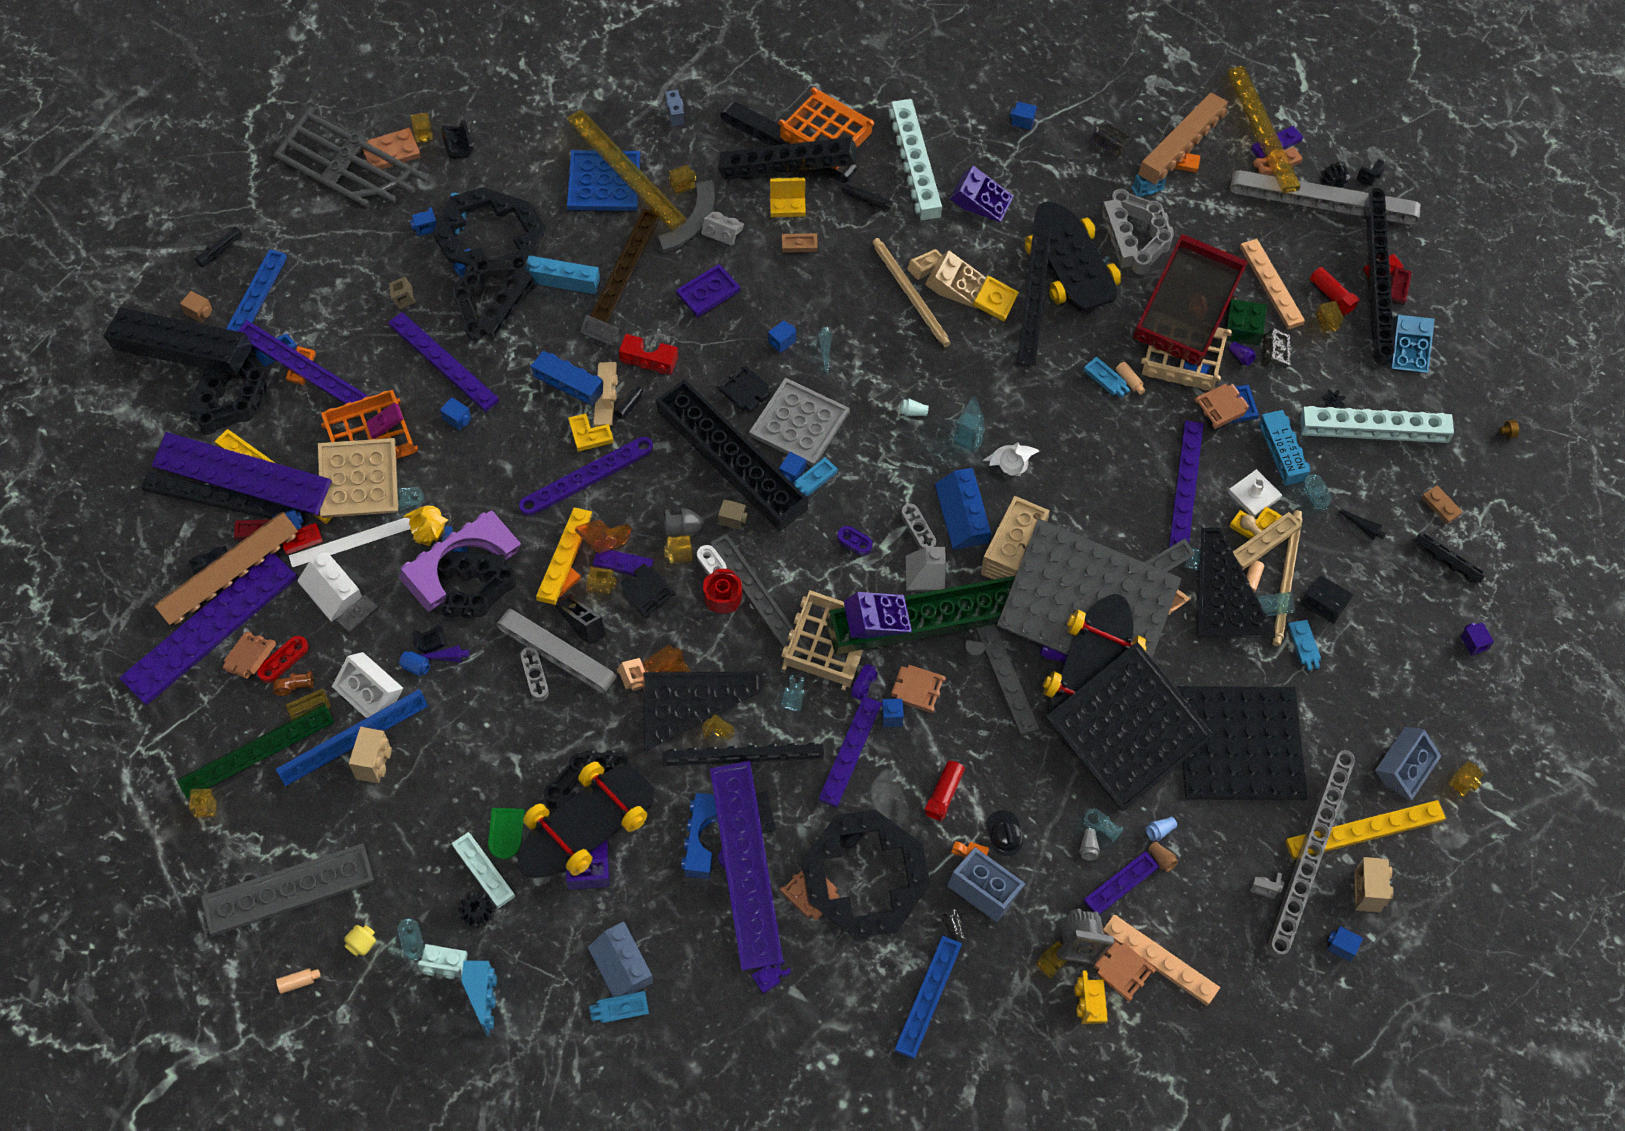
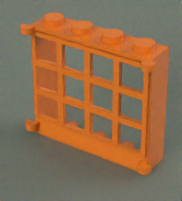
(791, 135)
(362, 407)

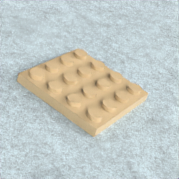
(361, 477)

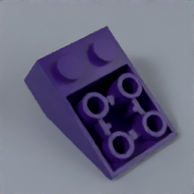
(981, 195)
(876, 615)
(597, 873)

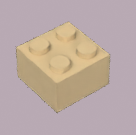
(370, 755)
(1372, 884)

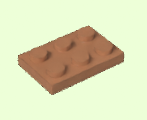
(397, 144)

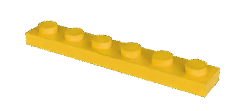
(563, 557)

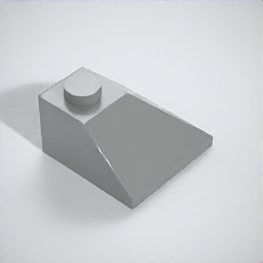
(926, 569)

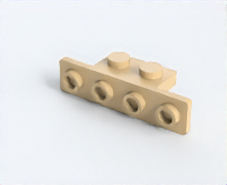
(605, 404)

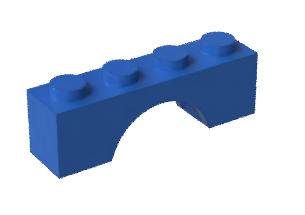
(698, 859)

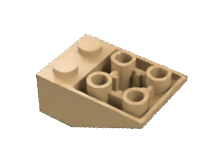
(955, 279)

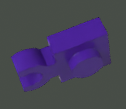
(769, 978)

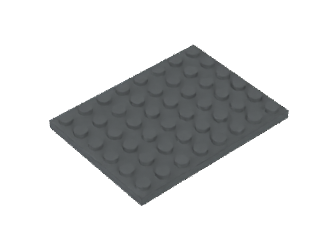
(1074, 573)

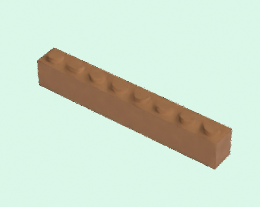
(1183, 138)
(225, 568)

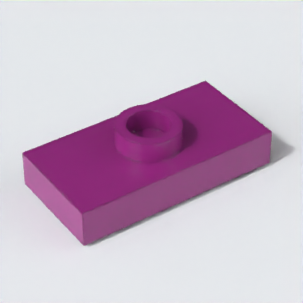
(384, 420)

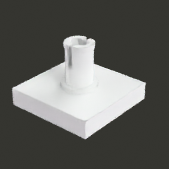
(1255, 493)

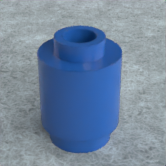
(414, 663)

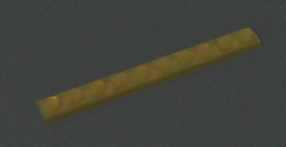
(1264, 130)
(627, 170)

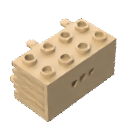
(1011, 536)

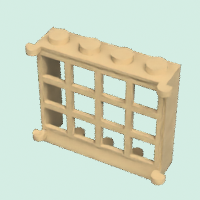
(1185, 376)
(852, 661)

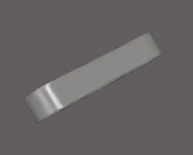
(918, 520)
(533, 681)

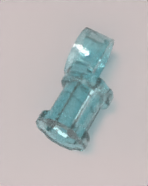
(1104, 825)

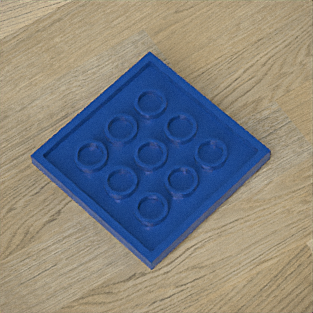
(597, 185)

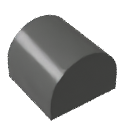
(974, 651)

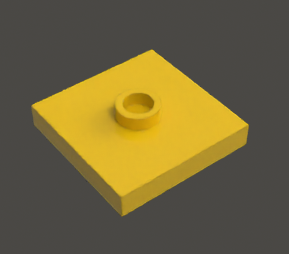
(995, 298)

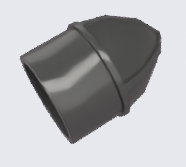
(681, 523)

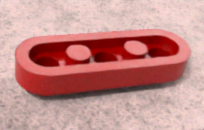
(287, 651)

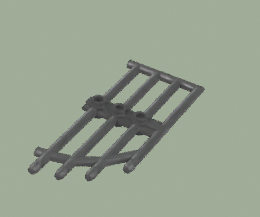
(343, 159)

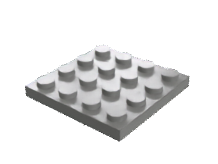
(799, 421)

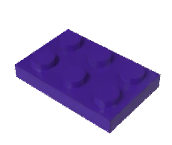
(708, 290)

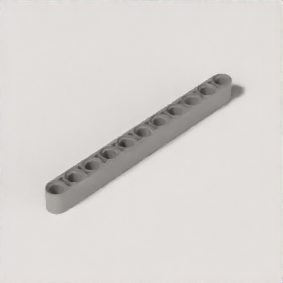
(1321, 197)
(1304, 859)

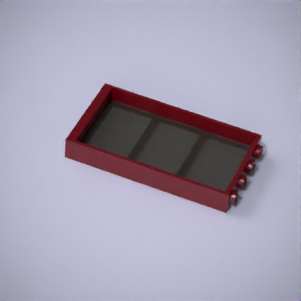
(1190, 300)

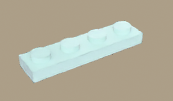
(483, 870)

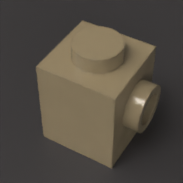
(732, 514)

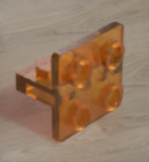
(666, 661)

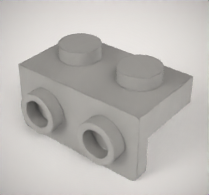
(721, 227)

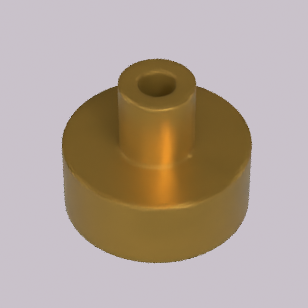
(1510, 429)

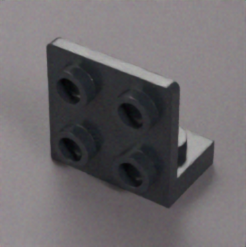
(1326, 599)

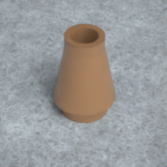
(1163, 857)

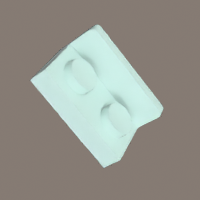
(442, 961)

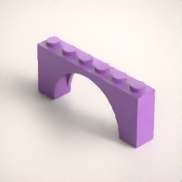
(485, 533)

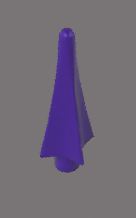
(451, 654)

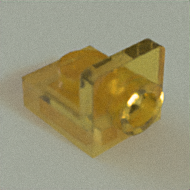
(719, 726)
(1049, 962)

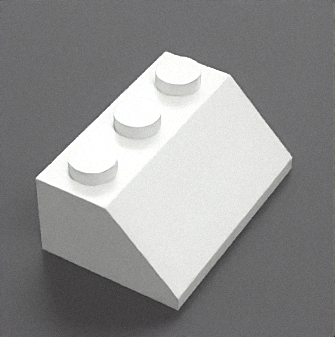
(329, 586)
(366, 685)

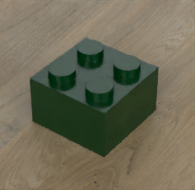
(1246, 322)

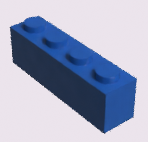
(567, 378)

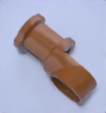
(284, 686)

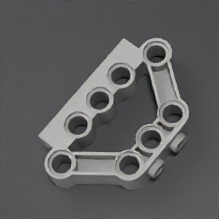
(1120, 230)

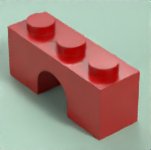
(661, 360)

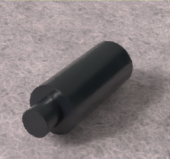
(628, 403)

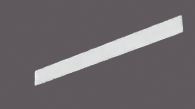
(351, 541)

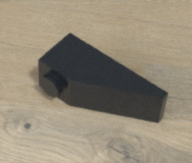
(581, 618)

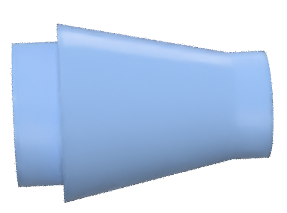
(1158, 829)

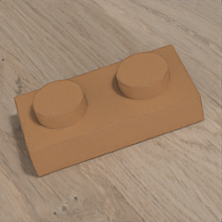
(799, 242)
(1442, 505)

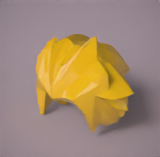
(426, 524)

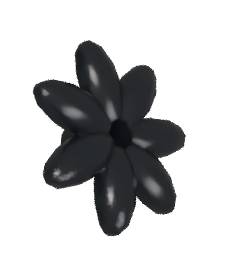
(1334, 399)

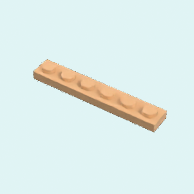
(1272, 284)
(1162, 960)

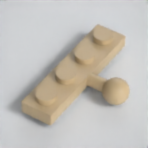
(1266, 539)

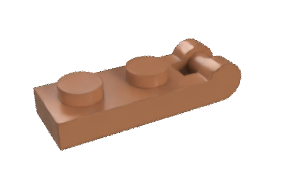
(1293, 157)

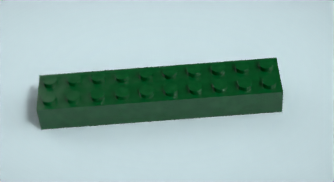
(931, 614)

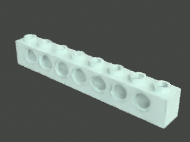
(915, 159)
(1368, 429)

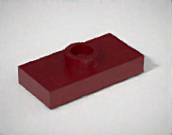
(1400, 285)
(244, 528)

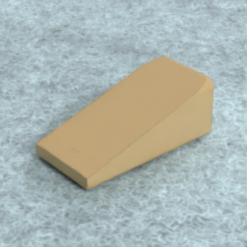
(923, 264)

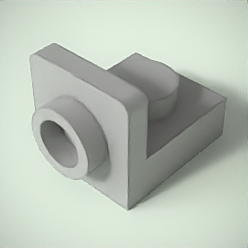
(1266, 887)

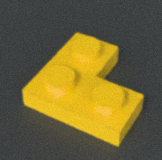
(588, 437)
(1264, 520)

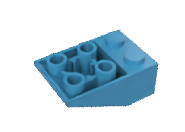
(1412, 343)
(478, 981)

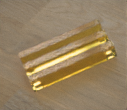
(307, 702)

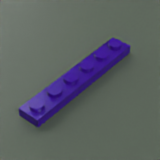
(850, 752)

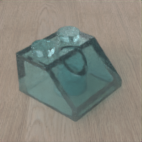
(970, 427)

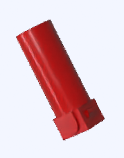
(1334, 290)
(944, 791)

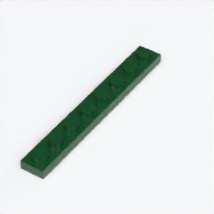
(256, 750)

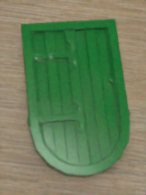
(505, 832)

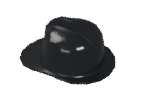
(1005, 832)

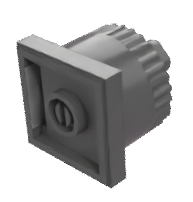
(1083, 937)

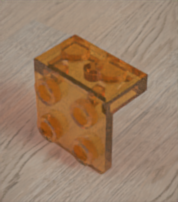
(602, 537)

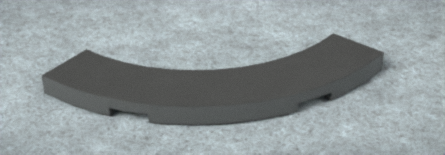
(694, 224)

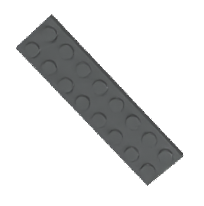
(287, 889)

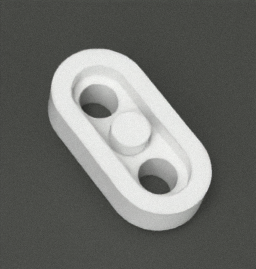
(712, 563)

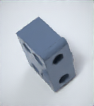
(674, 107)

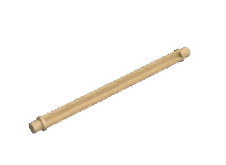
(912, 294)
(1286, 582)

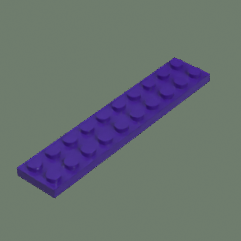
(242, 473)
(208, 628)
(746, 866)

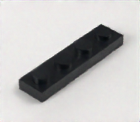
(1456, 561)

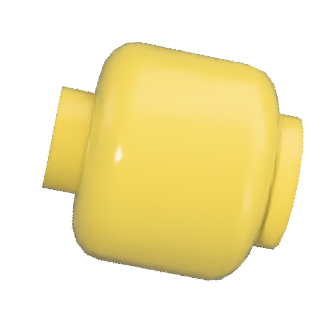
(360, 940)

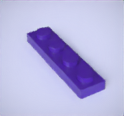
(1121, 883)

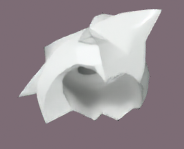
(1012, 458)

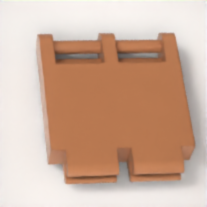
(1222, 405)
(248, 655)
(917, 687)
(798, 896)
(1123, 969)

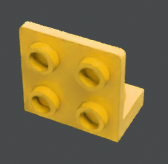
(787, 197)
(1091, 1000)

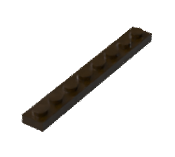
(625, 265)

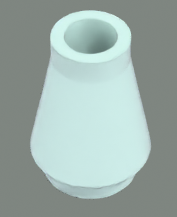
(913, 408)

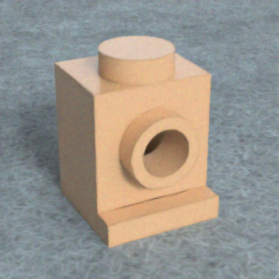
(630, 669)

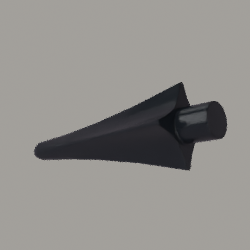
(1370, 528)

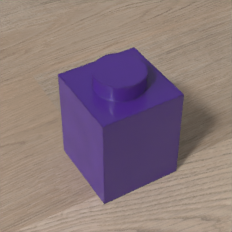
(1476, 638)

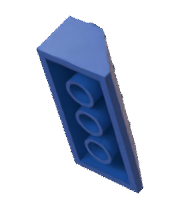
(963, 509)

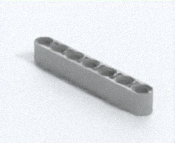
(556, 651)

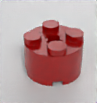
(722, 591)

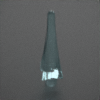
(825, 341)

